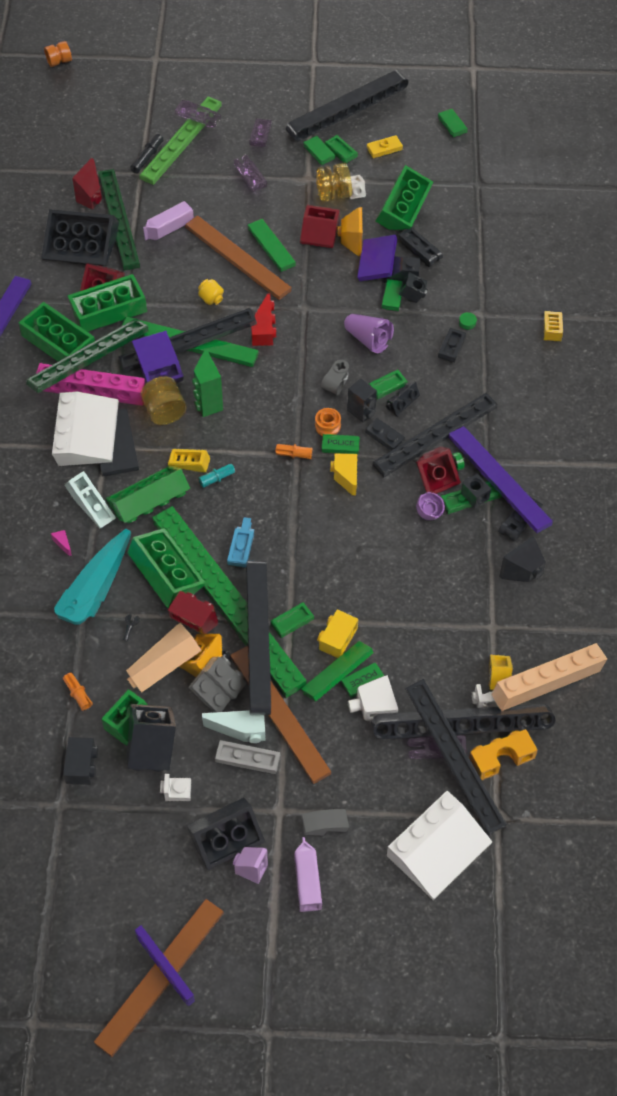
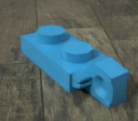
(241, 544)

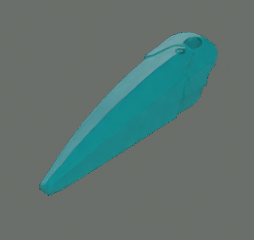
(93, 582)

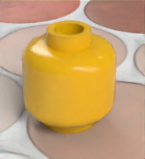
(210, 292)

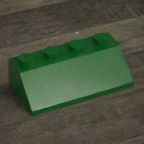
(404, 200)
(108, 303)
(148, 493)
(164, 565)

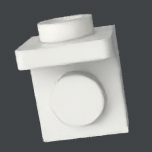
(358, 187)
(483, 700)
(176, 788)

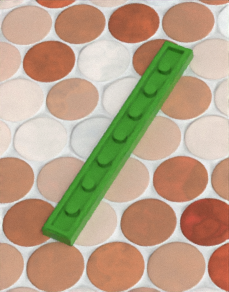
(176, 145)

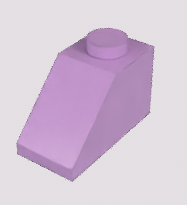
(251, 863)

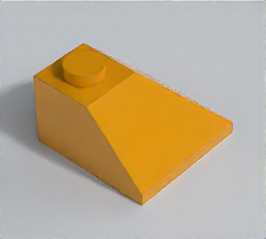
(352, 231)
(211, 647)

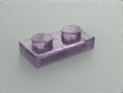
(260, 132)

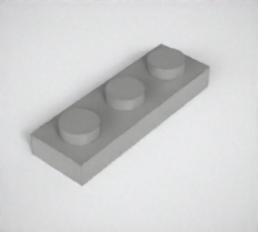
(247, 757)

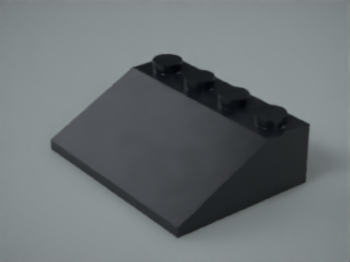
(79, 237)

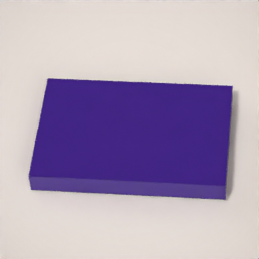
(377, 258)

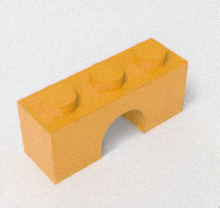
(517, 746)

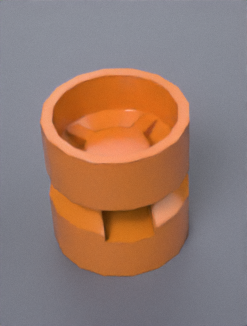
(58, 53)

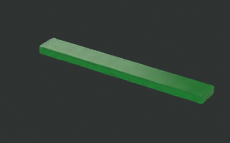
(216, 348)

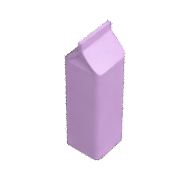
(168, 221)
(307, 878)

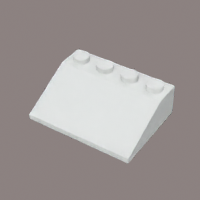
(84, 429)
(439, 845)

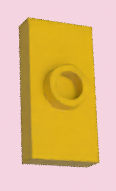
(384, 146)

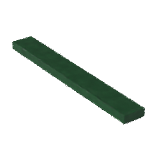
(116, 207)
(86, 355)

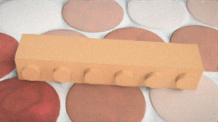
(548, 677)

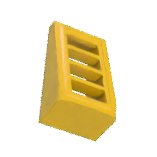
(553, 335)
(200, 462)

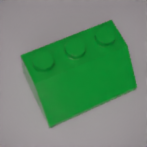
(207, 386)

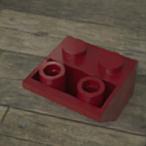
(320, 226)
(193, 612)

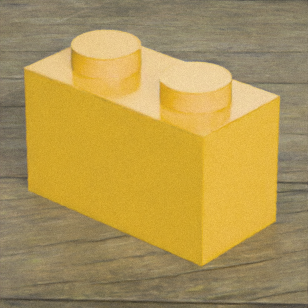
(338, 633)

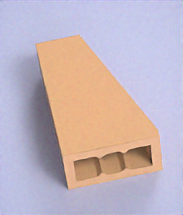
(163, 658)

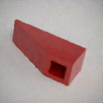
(263, 331)

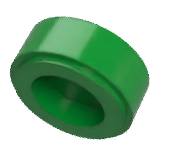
(467, 321)
(458, 460)

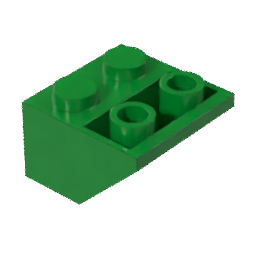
(117, 718)

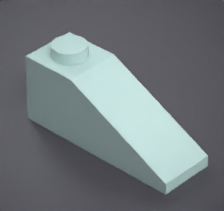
(89, 499)
(237, 725)

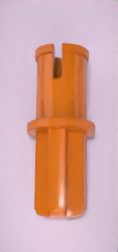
(294, 451)
(77, 692)

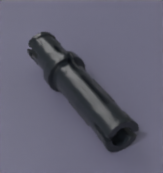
(149, 150)

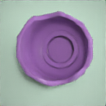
(430, 506)

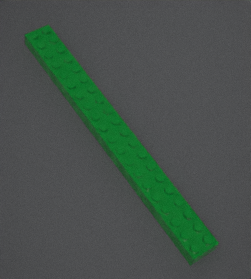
(228, 599)

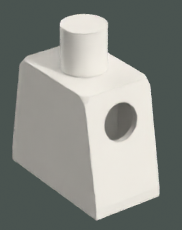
(374, 699)

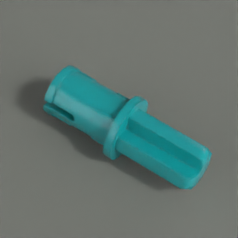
(216, 475)

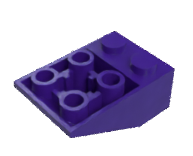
(157, 357)

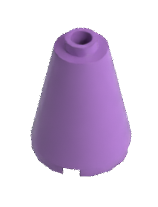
(370, 331)

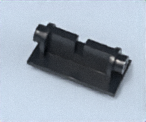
(405, 397)

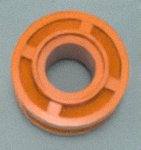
(327, 421)

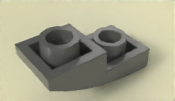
(324, 820)

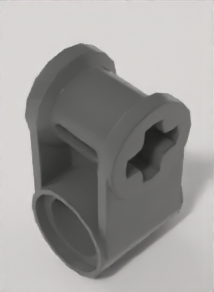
(336, 377)

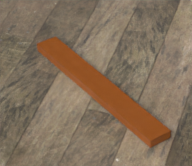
(238, 257)
(288, 726)
(155, 982)

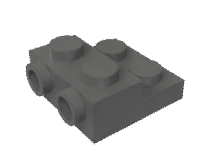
(217, 684)

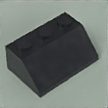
(225, 833)

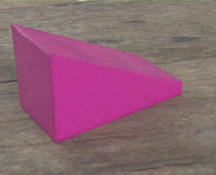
(61, 540)

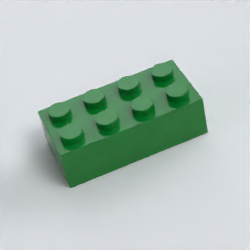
(53, 332)

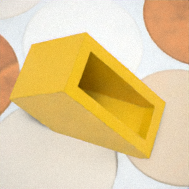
(345, 471)
(499, 669)

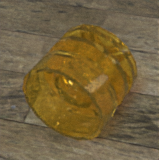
(336, 181)
(163, 400)

